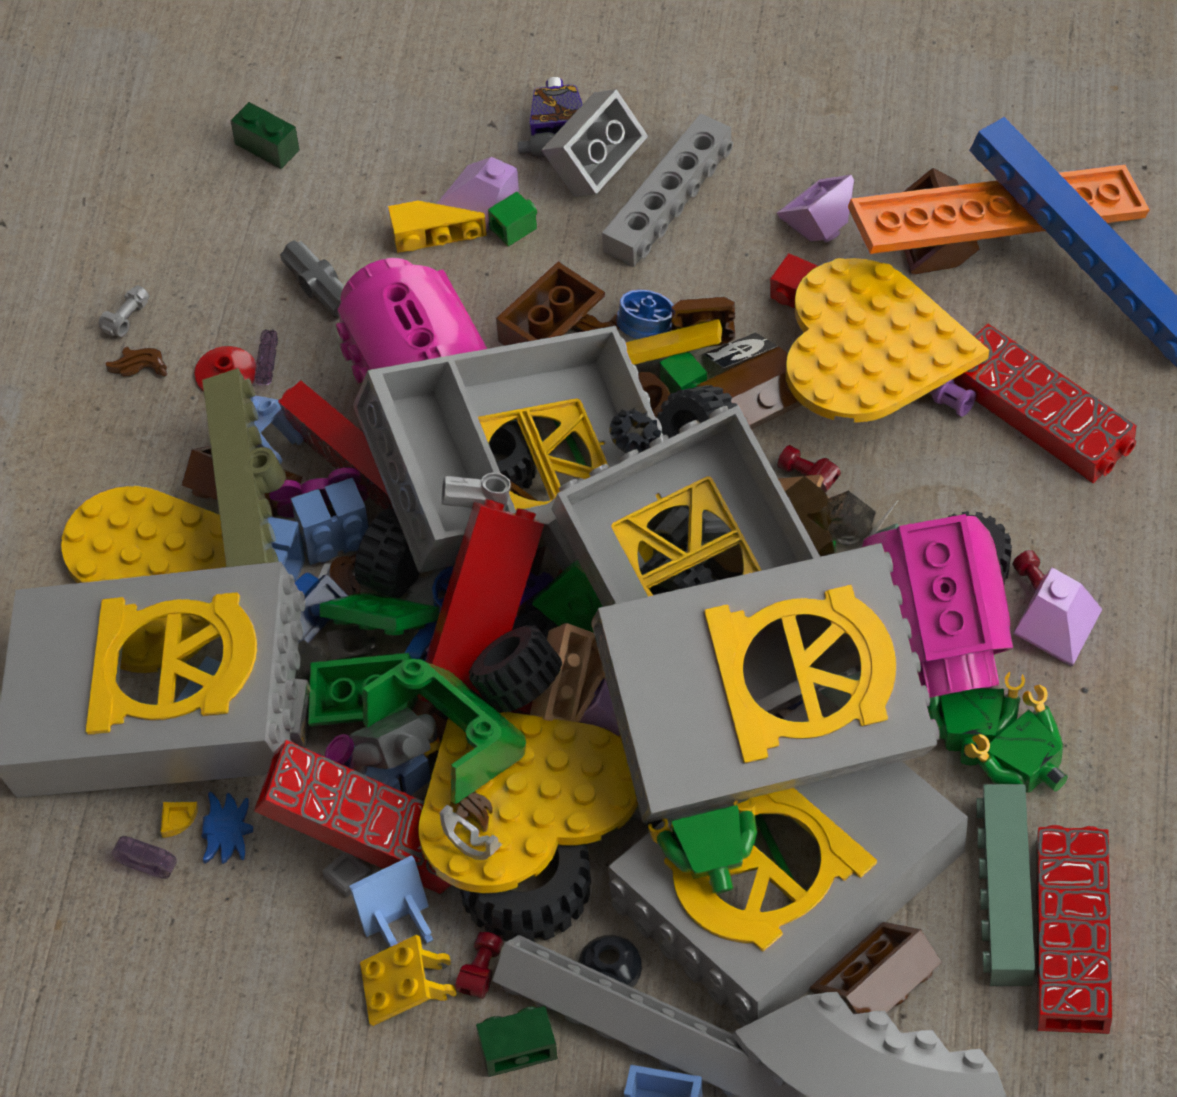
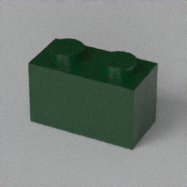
(265, 135)
(516, 1040)

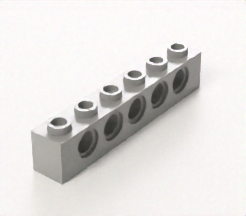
(667, 190)

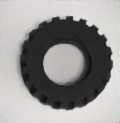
(540, 910)

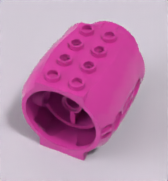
(402, 316)
(951, 600)

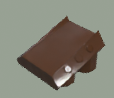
(702, 310)

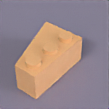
(578, 678)

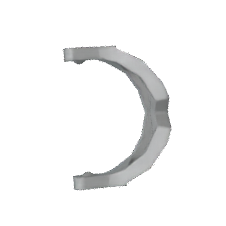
(449, 820)

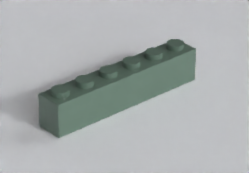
(1007, 885)

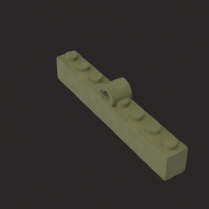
(241, 470)

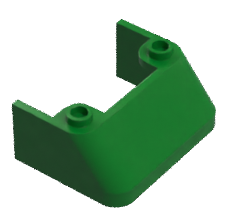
(492, 736)

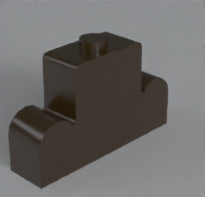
(814, 512)

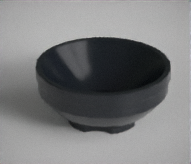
(625, 970)

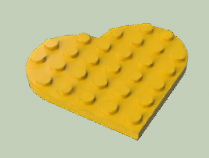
(871, 342)
(138, 535)
(559, 793)

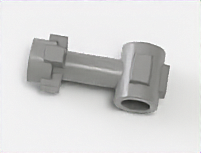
(117, 323)

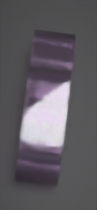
(144, 857)

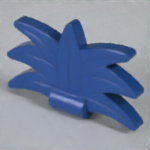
(225, 828)

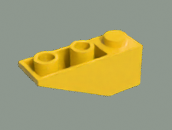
(431, 224)

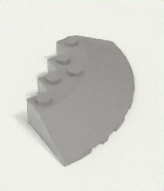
(837, 1053)

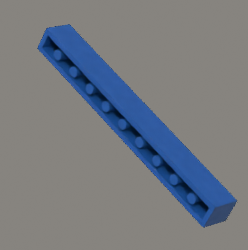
(1080, 232)

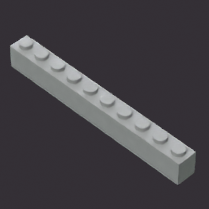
(634, 1019)

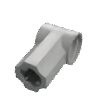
(466, 491)

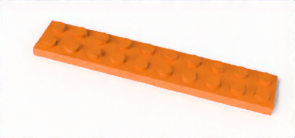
(982, 210)

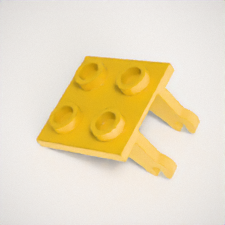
(397, 980)

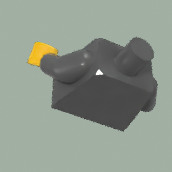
(394, 741)

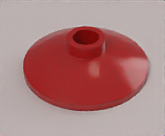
(228, 356)

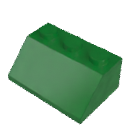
(339, 685)

